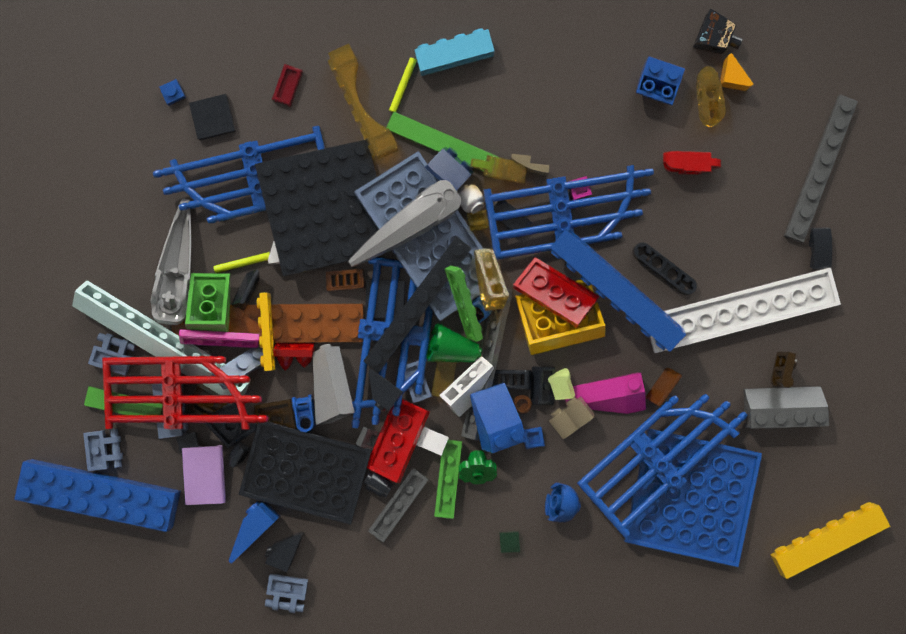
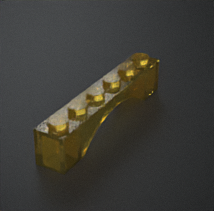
(346, 66)

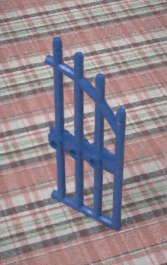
(251, 155)
(561, 210)
(373, 330)
(656, 460)

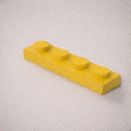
(266, 340)

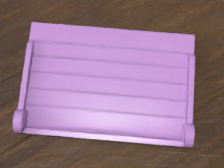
(204, 475)

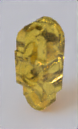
(709, 81)
(501, 169)

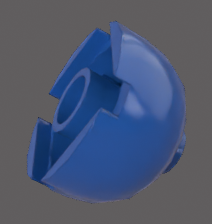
(562, 503)

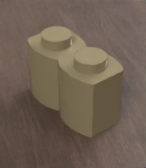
(571, 417)

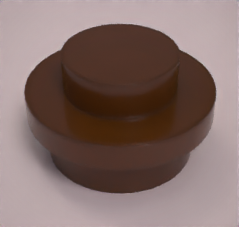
(522, 404)

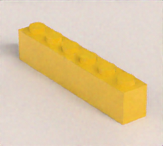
(829, 540)

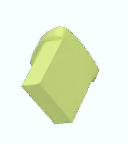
(562, 385)

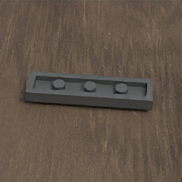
(398, 505)

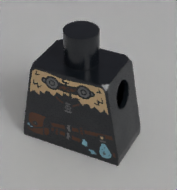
(717, 34)

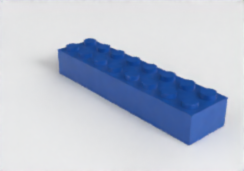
(618, 289)
(97, 495)

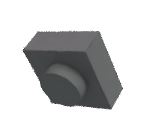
(367, 438)

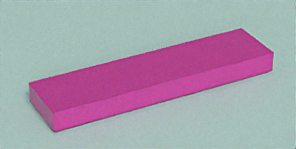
(219, 338)

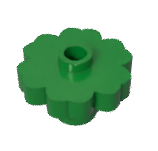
(477, 469)

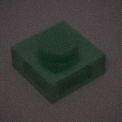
(509, 541)

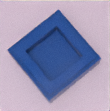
(533, 438)

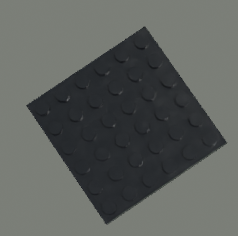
(314, 205)

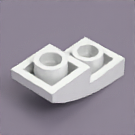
(432, 440)

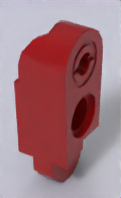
(690, 162)

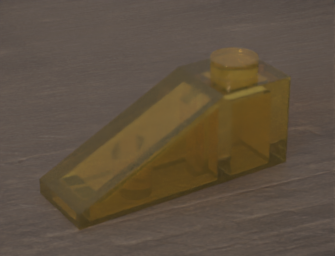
(490, 280)

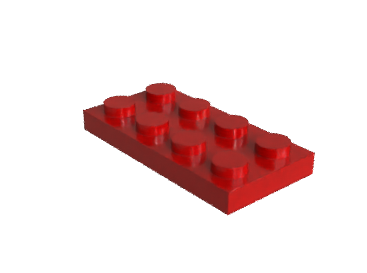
(556, 292)
(397, 441)

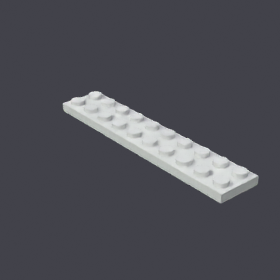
(755, 307)

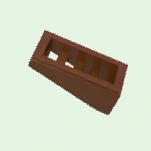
(361, 281)

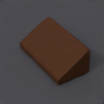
(663, 386)

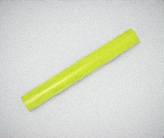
(403, 84)
(241, 262)

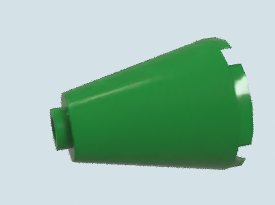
(451, 346)

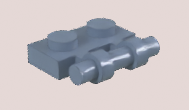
(101, 352)
(96, 449)
(286, 587)

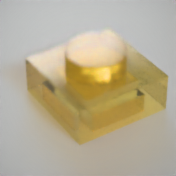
(478, 220)

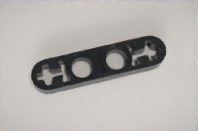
(666, 265)

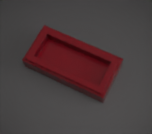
(287, 85)

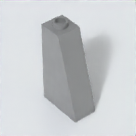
(330, 386)

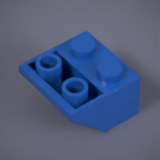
(659, 80)

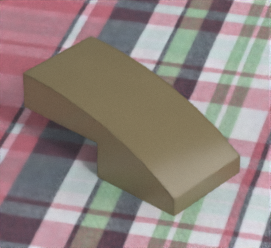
(539, 169)

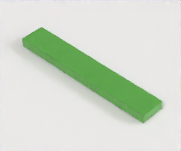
(433, 138)

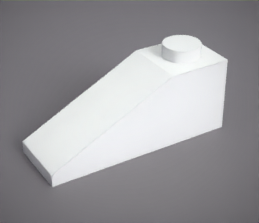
(472, 380)

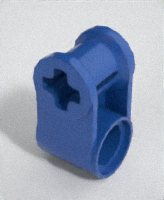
(304, 411)

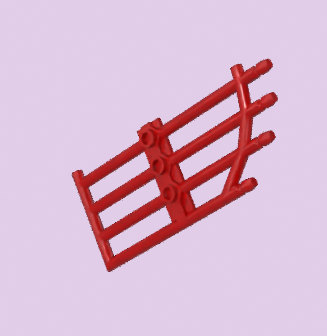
(172, 393)

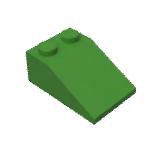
(208, 302)

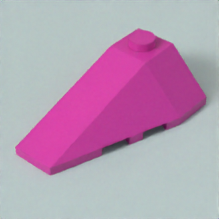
(615, 394)

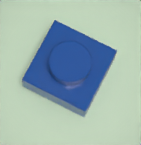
(172, 92)

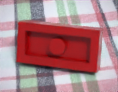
(286, 352)

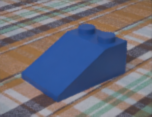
(496, 419)
(257, 521)

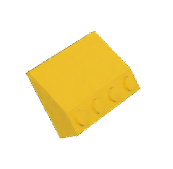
(548, 332)

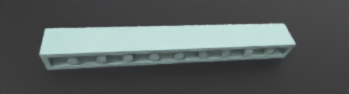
(142, 331)

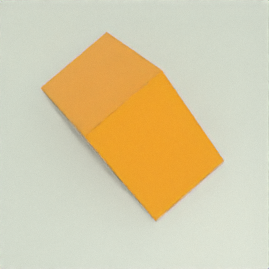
(733, 75)

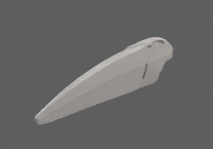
(428, 210)
(173, 272)

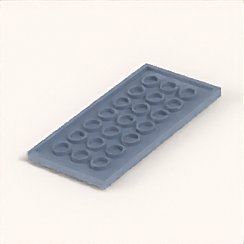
(391, 193)

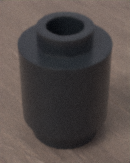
(378, 485)

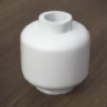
(471, 198)

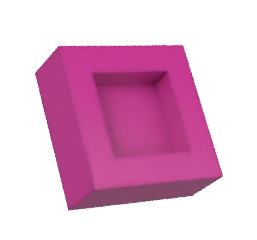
(577, 193)

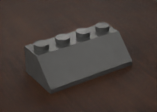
(785, 407)

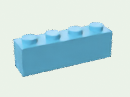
(454, 52)

